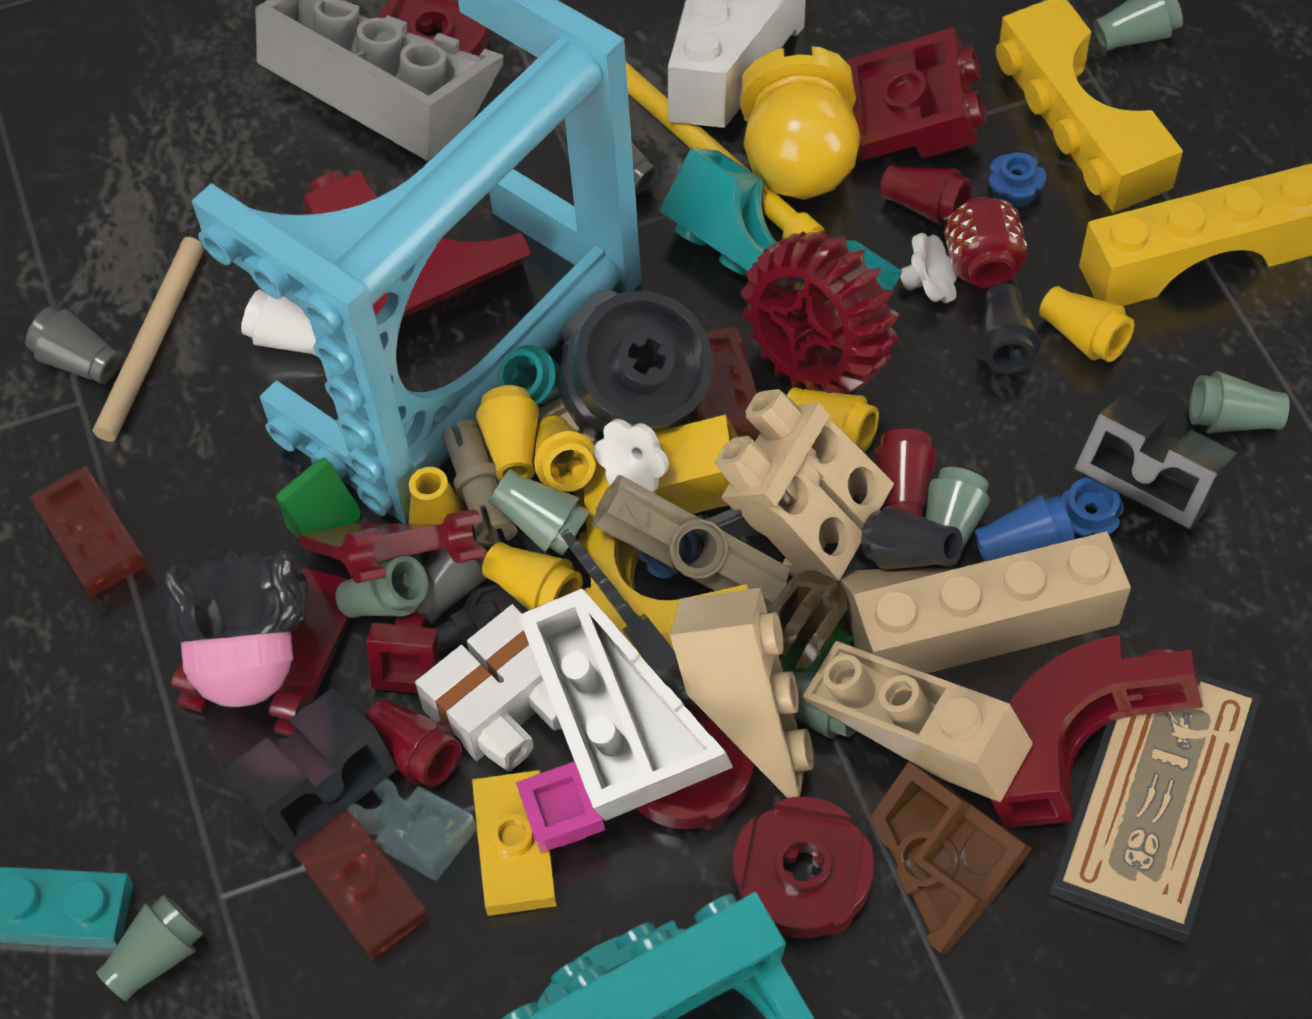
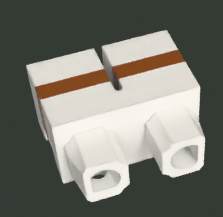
(490, 692)

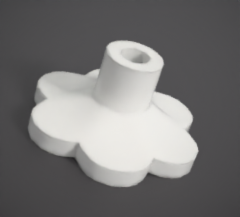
(930, 269)
(631, 453)

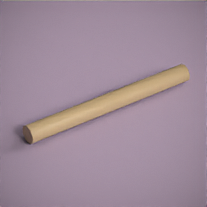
(148, 340)

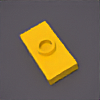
(511, 865)

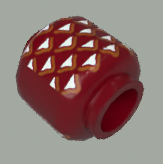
(986, 242)

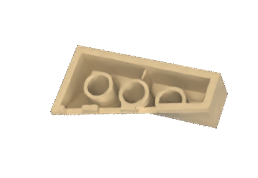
(988, 608)

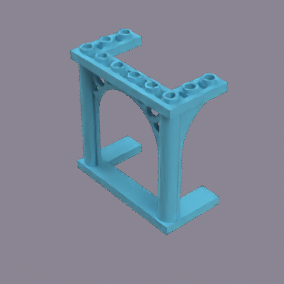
(350, 257)

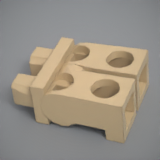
(801, 483)

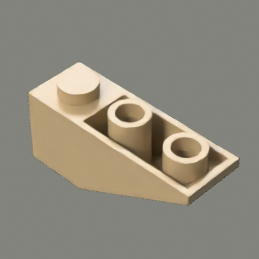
(735, 675)
(923, 719)

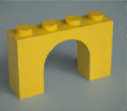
(690, 483)

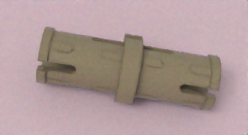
(477, 481)

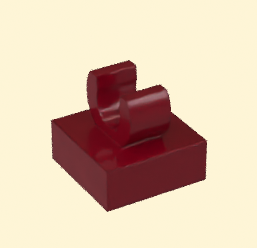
(401, 653)

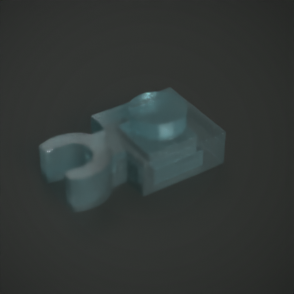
(419, 831)

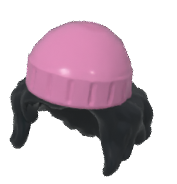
(236, 624)

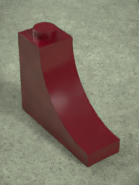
(452, 264)

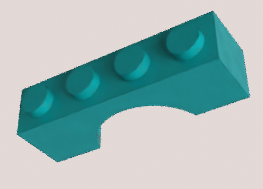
(722, 206)

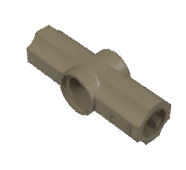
(656, 530)

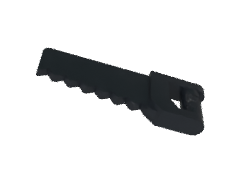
(639, 629)

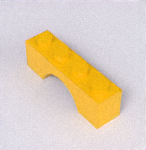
(1119, 151)
(1143, 249)

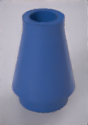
(1025, 529)

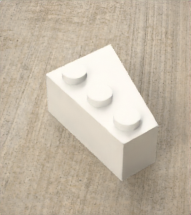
(716, 47)
(615, 711)

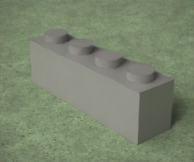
(376, 70)

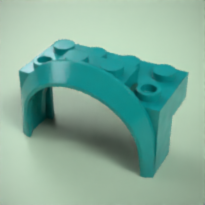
(676, 970)

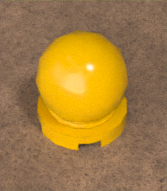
(800, 121)

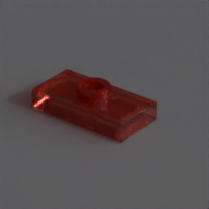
(730, 383)
(88, 531)
(360, 884)

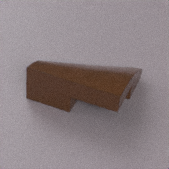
(945, 852)

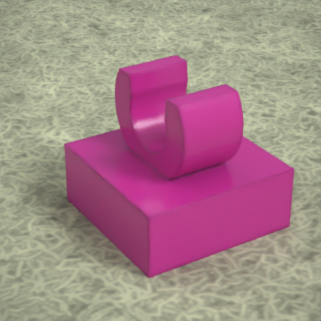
(559, 807)

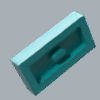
(63, 907)

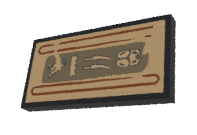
(1157, 811)

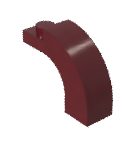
(1072, 701)

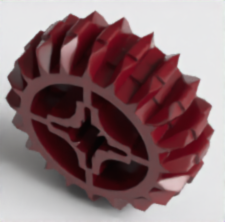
(832, 308)

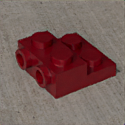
(917, 96)

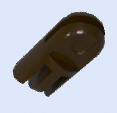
(809, 613)

